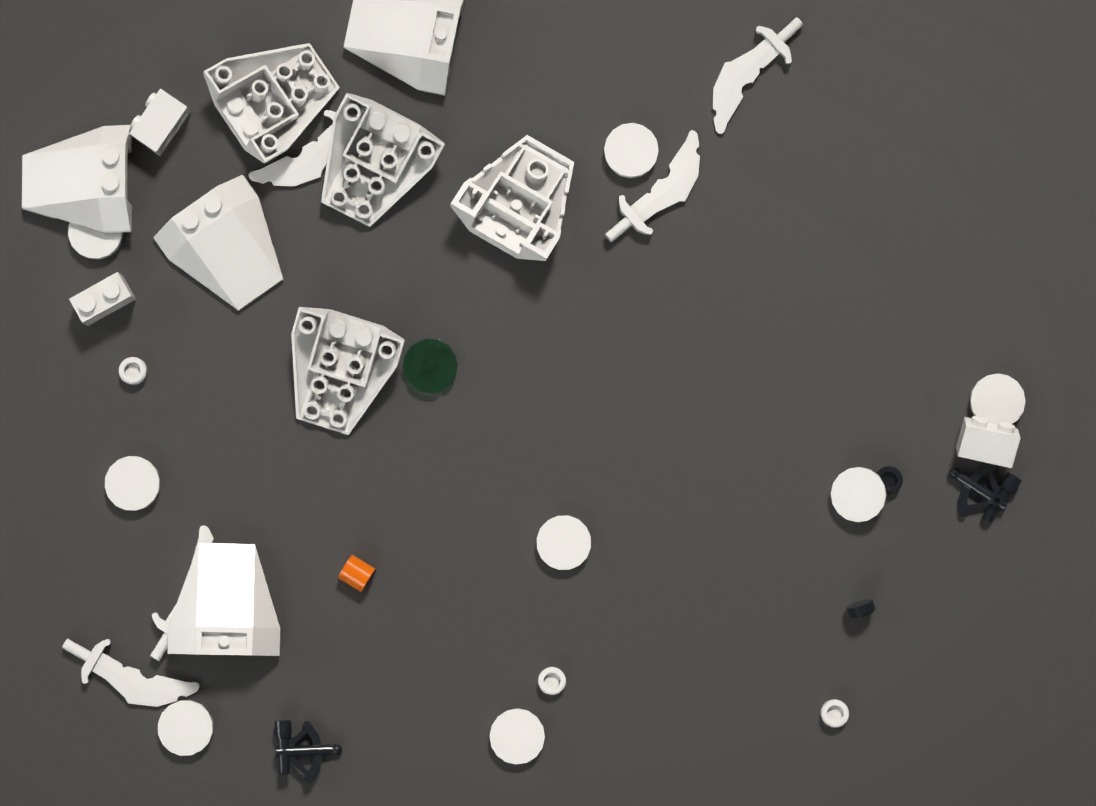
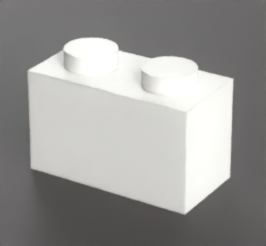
(159, 121)
(102, 299)
(988, 441)

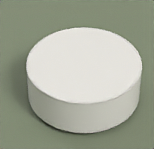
(133, 370)
(551, 680)
(834, 713)

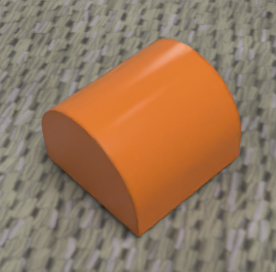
(356, 573)

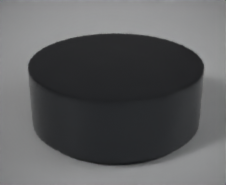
(891, 478)
(861, 608)

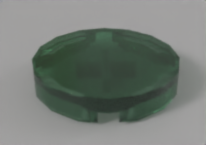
(430, 365)

